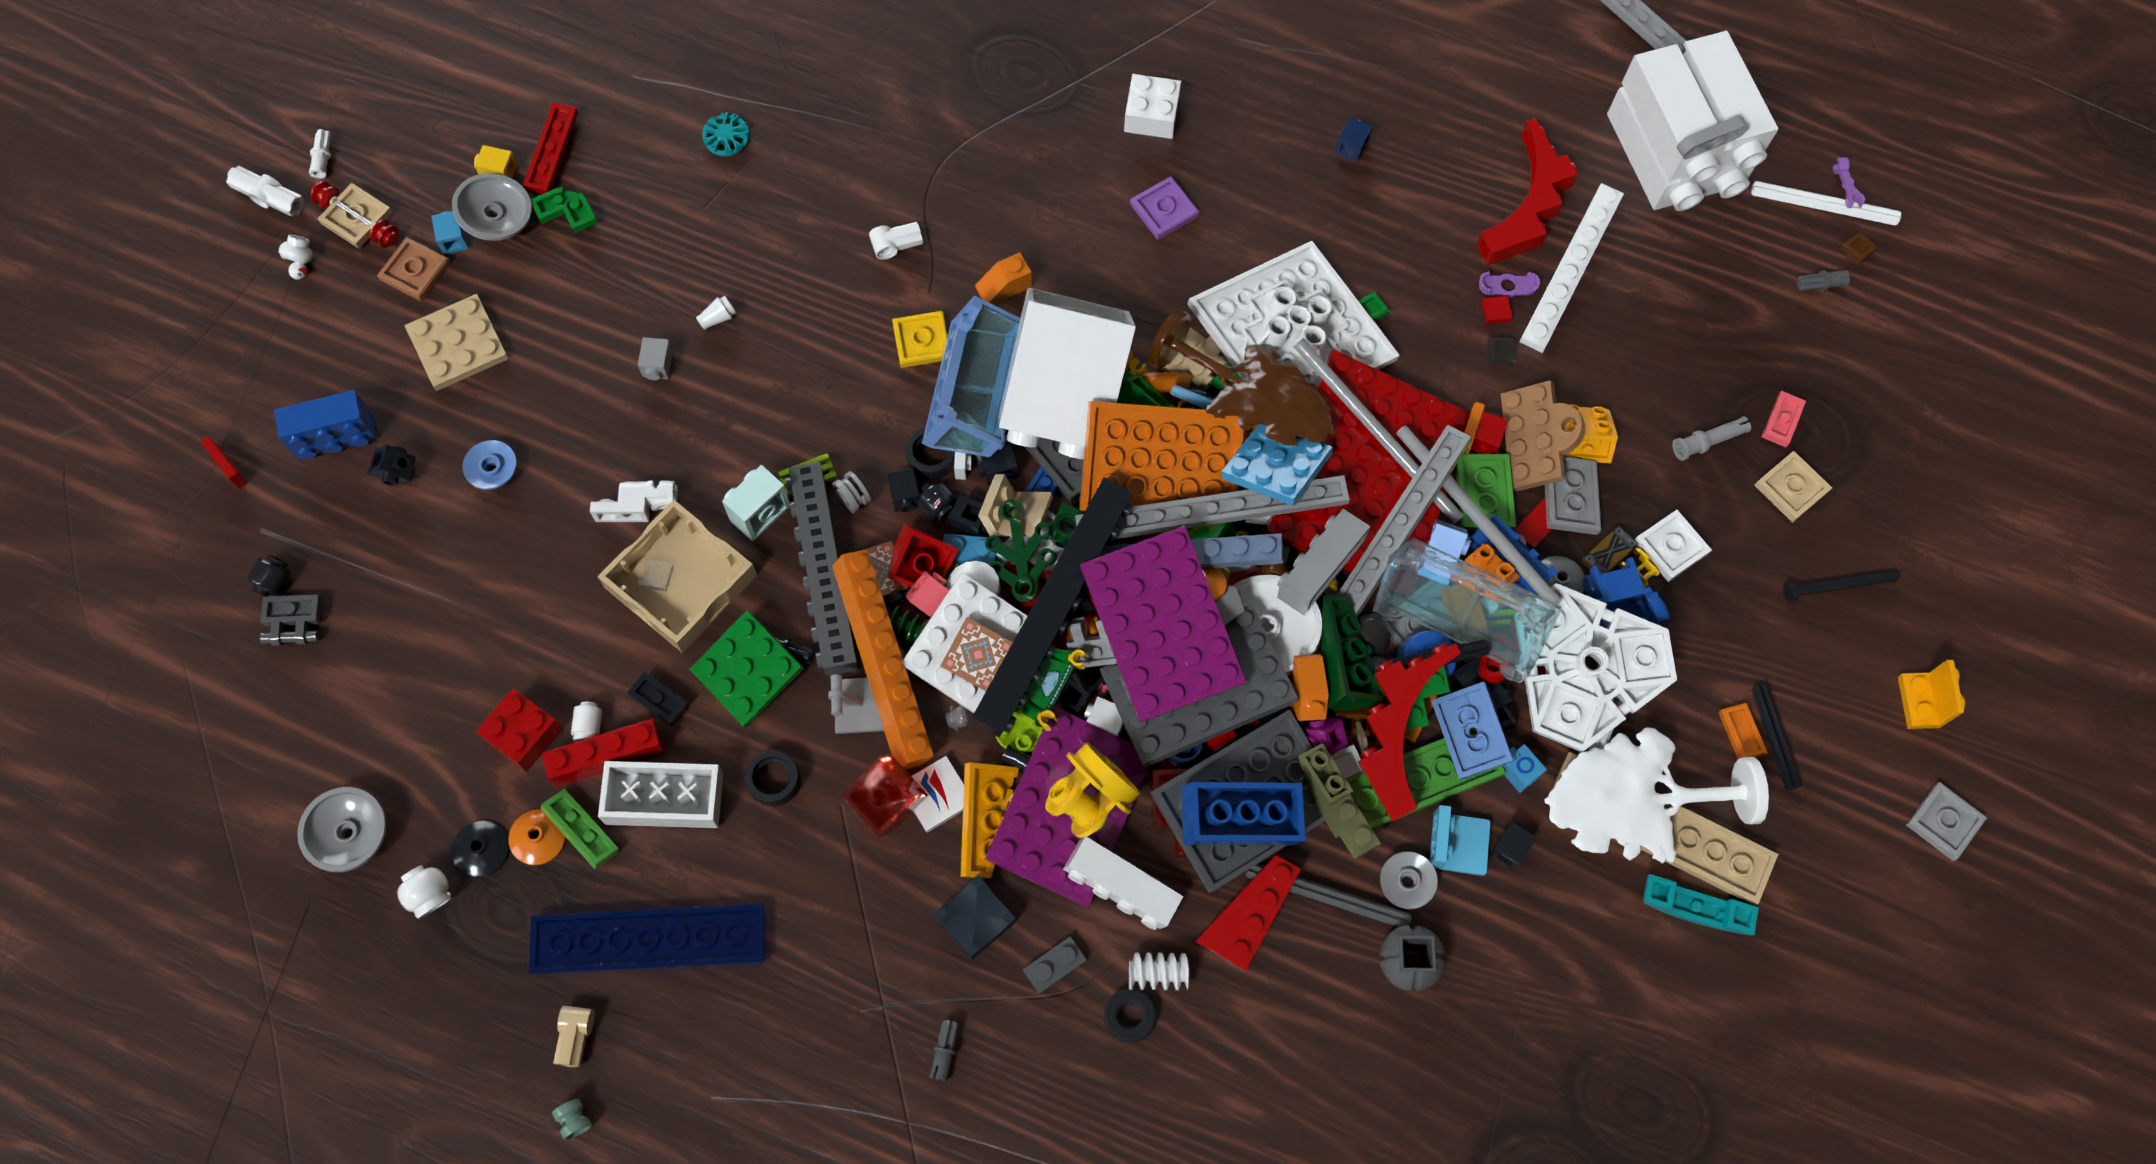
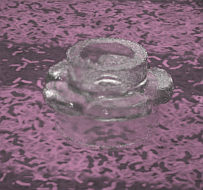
(957, 717)

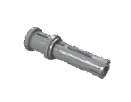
(1701, 441)

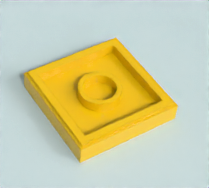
(920, 338)

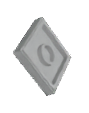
(1946, 821)

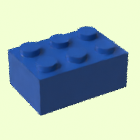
(325, 425)

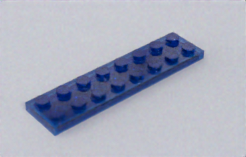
(647, 939)

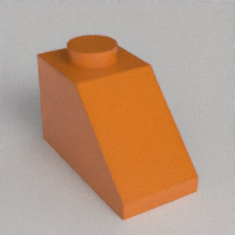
(1005, 279)
(1310, 686)

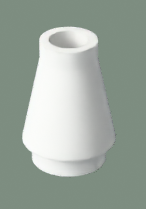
(717, 312)

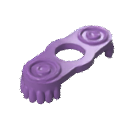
(1524, 285)

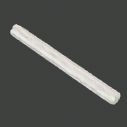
(1825, 203)

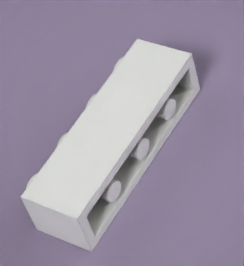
(1122, 883)

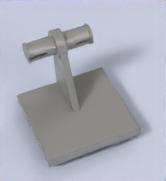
(853, 706)

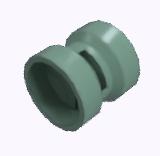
(571, 1118)

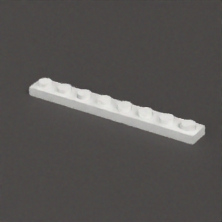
(1571, 268)

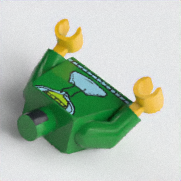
(1050, 684)

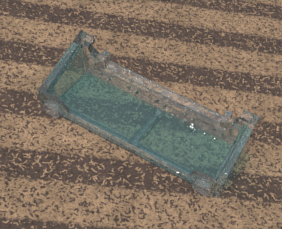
(1466, 605)

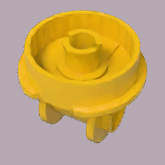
(1088, 812)

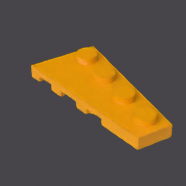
(984, 805)

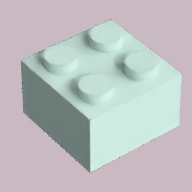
(756, 502)

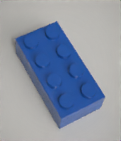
(1242, 813)

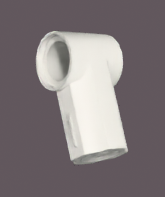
(889, 241)

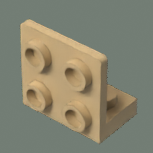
(1035, 505)

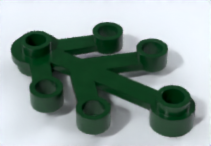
(1021, 554)

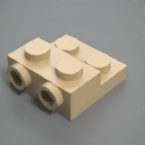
(1201, 376)

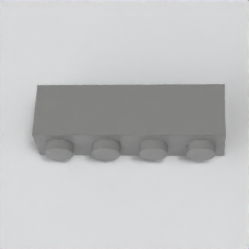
(1322, 562)

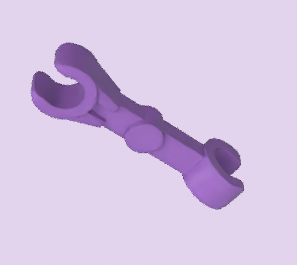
(1852, 193)

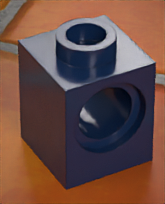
(1353, 139)

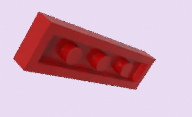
(550, 148)

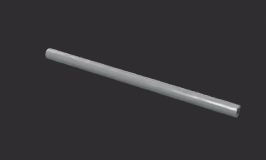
(1371, 423)
(1484, 523)

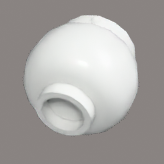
(423, 890)

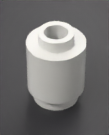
(586, 721)

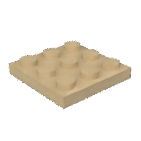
(456, 342)

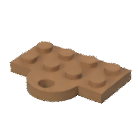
(1538, 435)

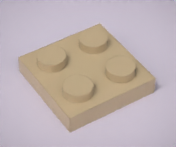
(1793, 486)

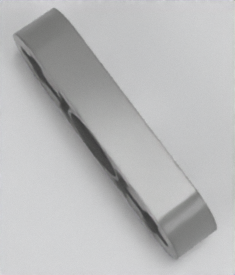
(1712, 137)

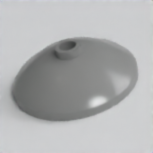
(488, 196)
(327, 821)

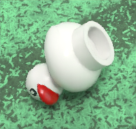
(296, 250)

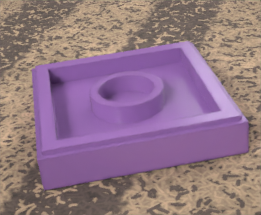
(1164, 208)

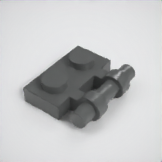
(290, 610)

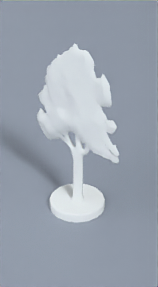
(1614, 796)

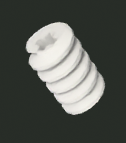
(1158, 971)

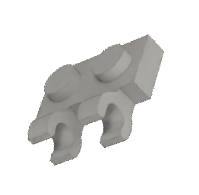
(1095, 646)

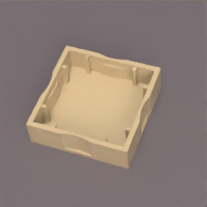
(703, 580)

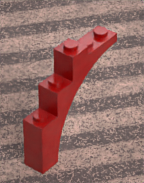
(1525, 227)
(1386, 766)

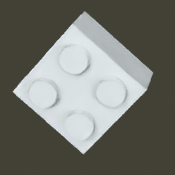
(1152, 106)

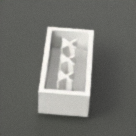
(661, 794)

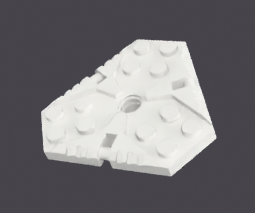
(1631, 662)

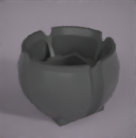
(1393, 965)

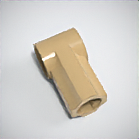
(574, 1027)

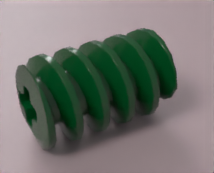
(904, 628)

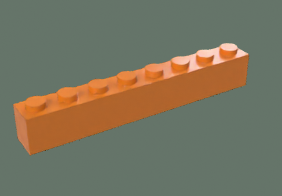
(882, 659)

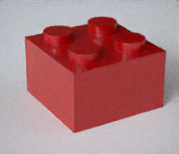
(519, 730)

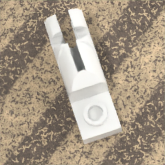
(635, 502)

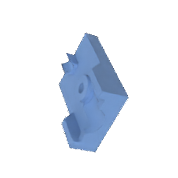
(1468, 710)

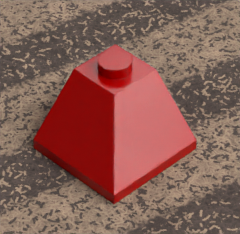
(919, 552)

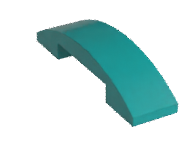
(1700, 908)

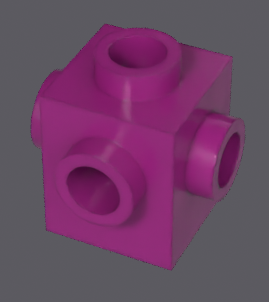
(1326, 731)

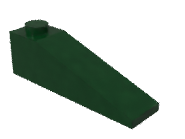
(1347, 659)

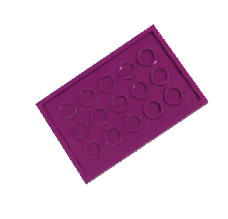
(1162, 624)
(1040, 844)

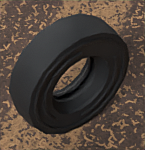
(1124, 1033)

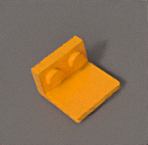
(1599, 435)
(1931, 697)

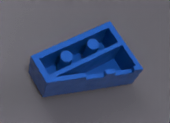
(1479, 538)

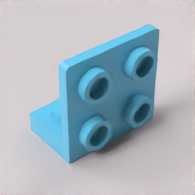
(1459, 842)

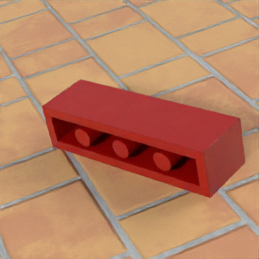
(588, 756)

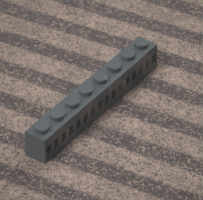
(818, 555)

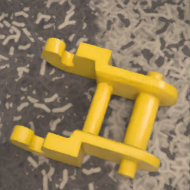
(1644, 558)

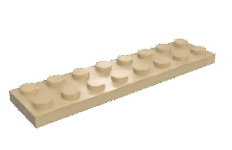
(1714, 853)

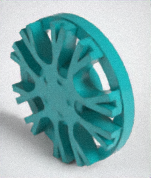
(725, 134)

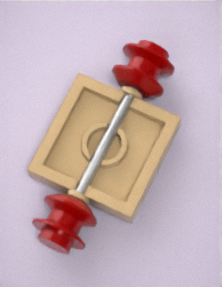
(354, 215)

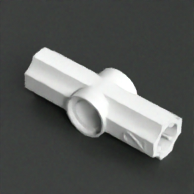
(265, 191)

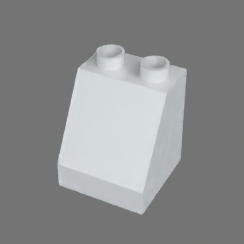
(1060, 361)

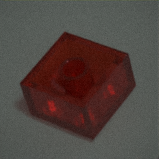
(884, 795)

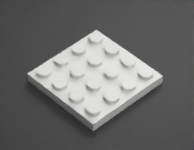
(963, 600)

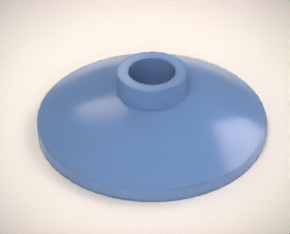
(484, 456)

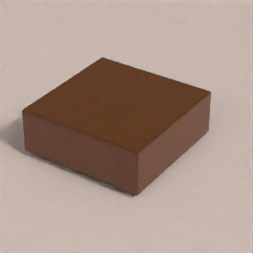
(1858, 248)

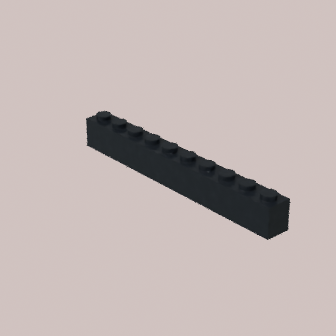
(1050, 610)

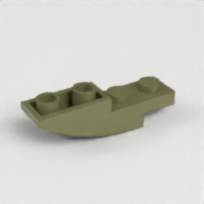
(1334, 801)

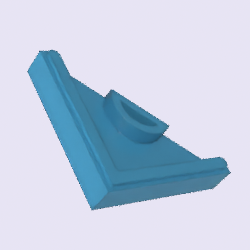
(1192, 396)

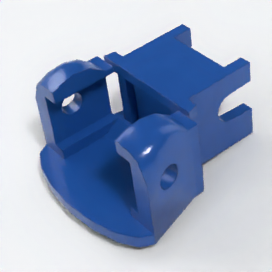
(1623, 591)

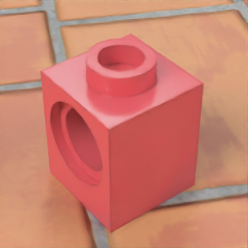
(928, 592)

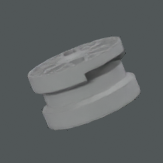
(851, 492)

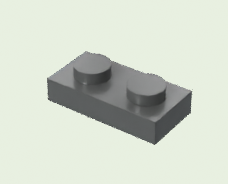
(1054, 965)

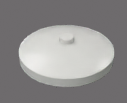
(1285, 627)

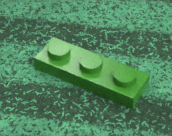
(579, 828)

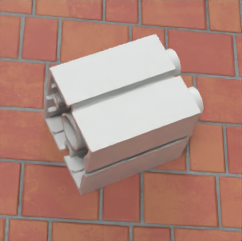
(1678, 95)

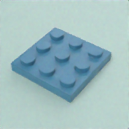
(1276, 468)

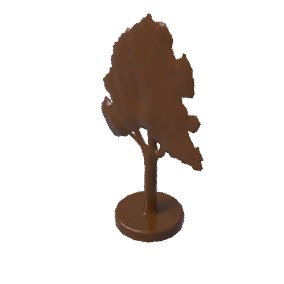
(1271, 395)

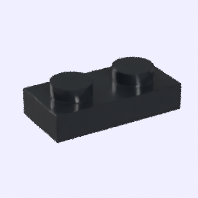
(658, 699)

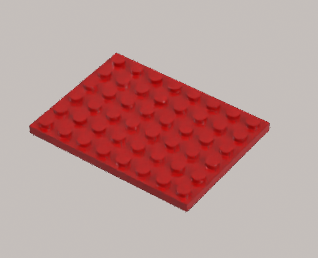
(1370, 472)

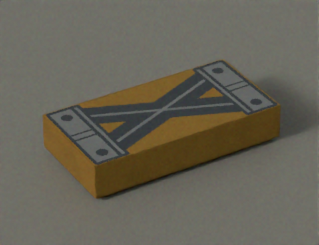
(1610, 551)

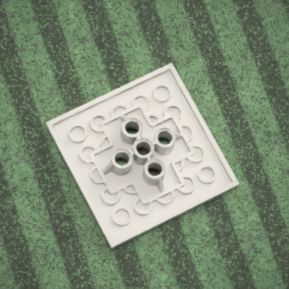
(1290, 301)

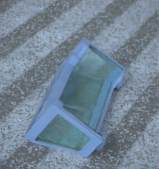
(972, 381)

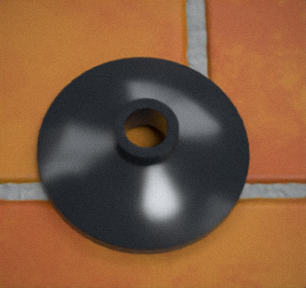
(490, 856)

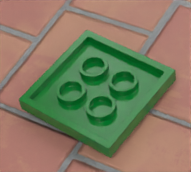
(746, 668)

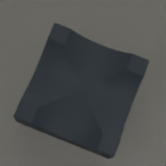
(975, 917)

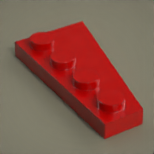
(1247, 919)

